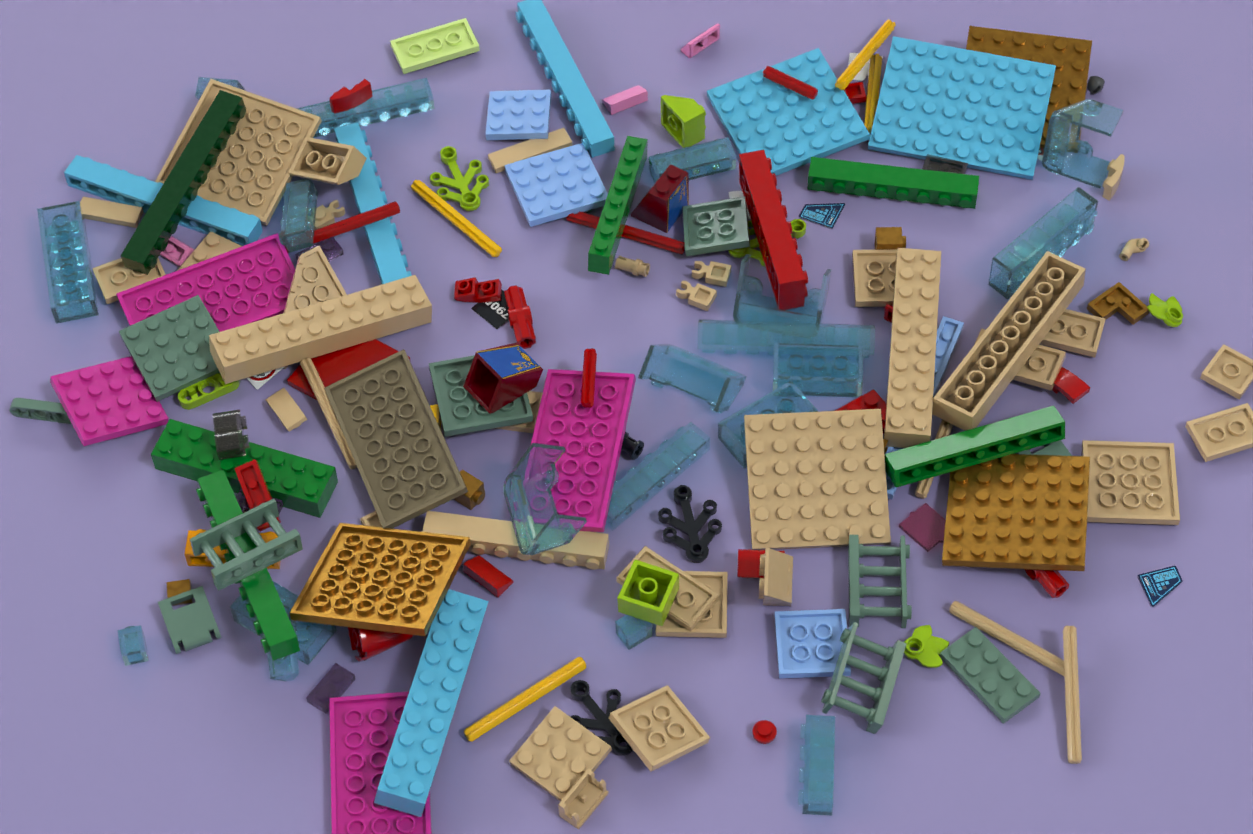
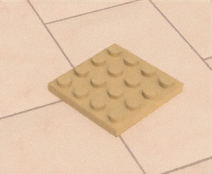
(1132, 482)

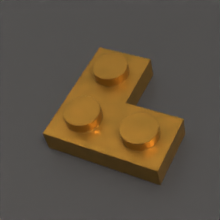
(1119, 300)

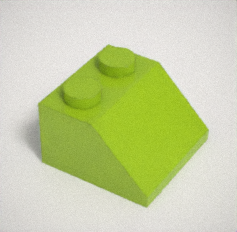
(683, 119)

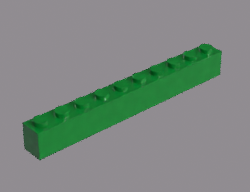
(258, 588)

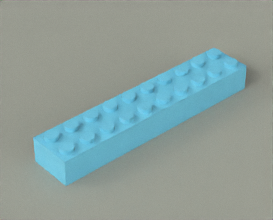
(431, 704)

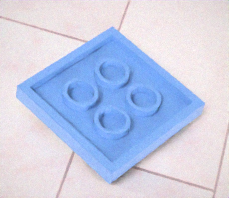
(518, 115)
(809, 642)

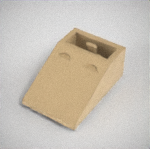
(777, 581)

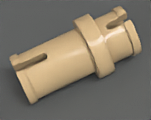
(636, 266)

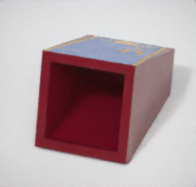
(664, 200)
(501, 376)

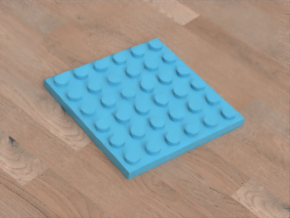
(785, 123)

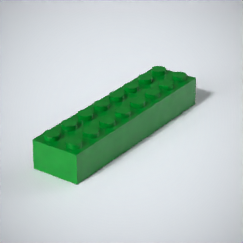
(296, 480)

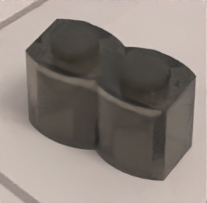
(230, 435)

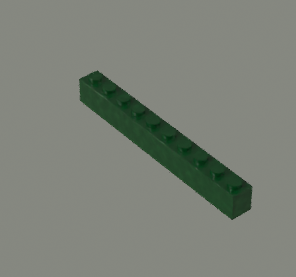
(183, 182)

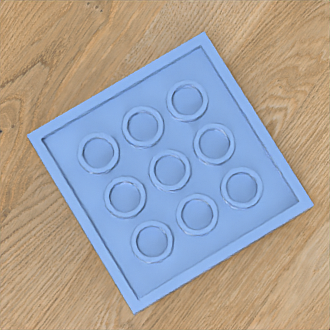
(556, 184)

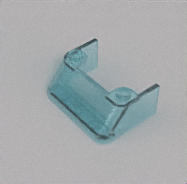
(1069, 155)
(753, 306)
(693, 374)
(532, 504)

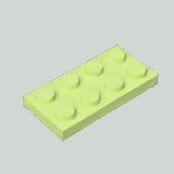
(434, 45)

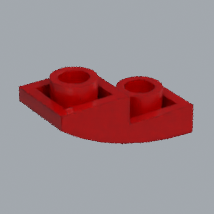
(348, 99)
(478, 292)
(1070, 385)

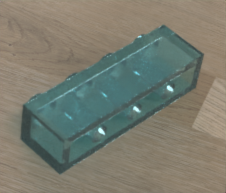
(697, 160)
(298, 215)
(818, 765)

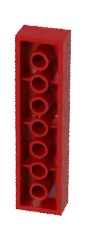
(772, 230)

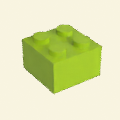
(648, 592)

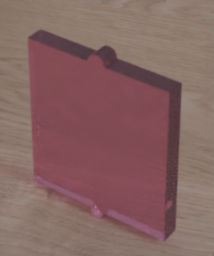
(925, 527)

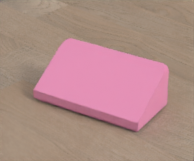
(702, 41)
(625, 99)
(177, 251)

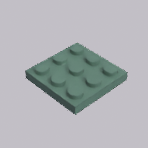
(716, 226)

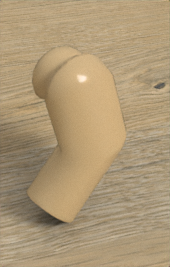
(1133, 246)

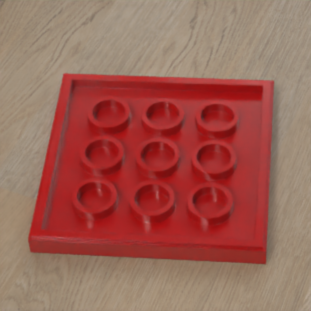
(341, 364)

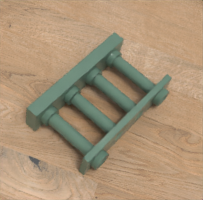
(253, 560)
(858, 590)
(886, 675)

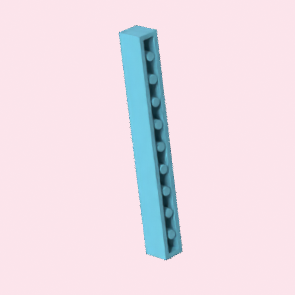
(565, 77)
(138, 191)
(367, 195)

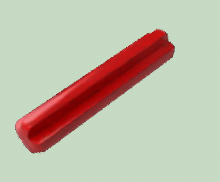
(790, 82)
(588, 378)

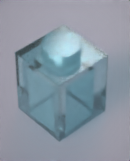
(633, 630)
(133, 645)

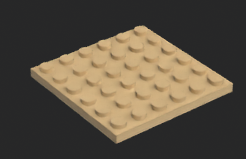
(257, 157)
(816, 479)

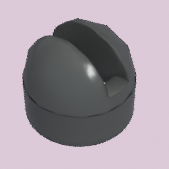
(1095, 84)

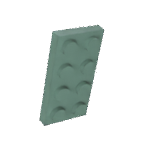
(989, 675)

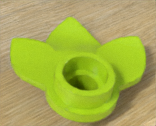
(1167, 311)
(927, 645)

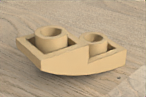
(1114, 177)
(286, 409)

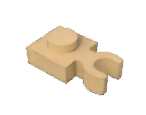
(325, 216)
(714, 274)
(698, 296)

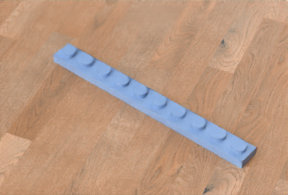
(946, 341)

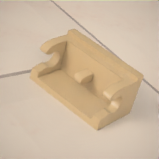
(582, 799)

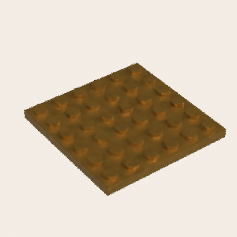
(1068, 55)
(1018, 513)
(381, 579)

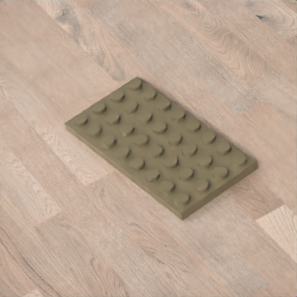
(395, 440)

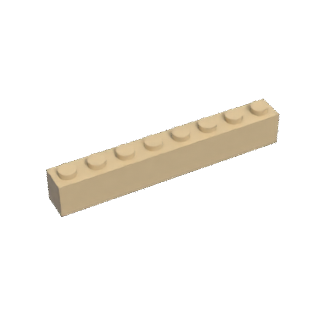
(499, 539)

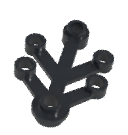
(690, 526)
(602, 720)

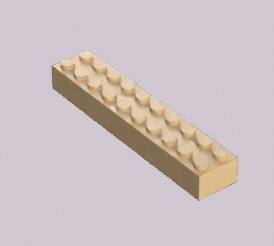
(320, 329)
(1008, 342)
(912, 348)

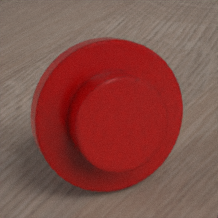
(764, 731)

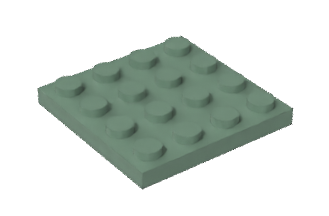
(173, 347)
(460, 410)

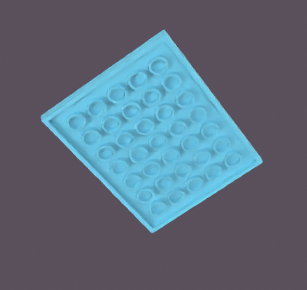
(962, 107)

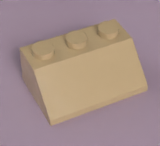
(327, 161)

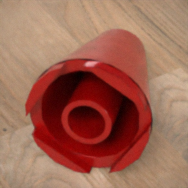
(373, 642)

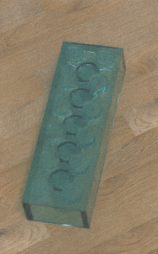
(1052, 233)
(67, 262)

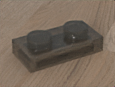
(944, 165)

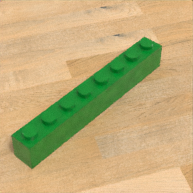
(893, 182)
(617, 205)
(974, 446)

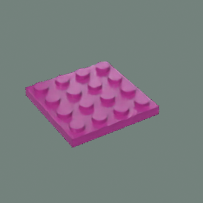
(108, 401)

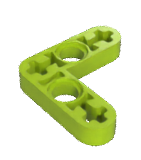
(215, 381)

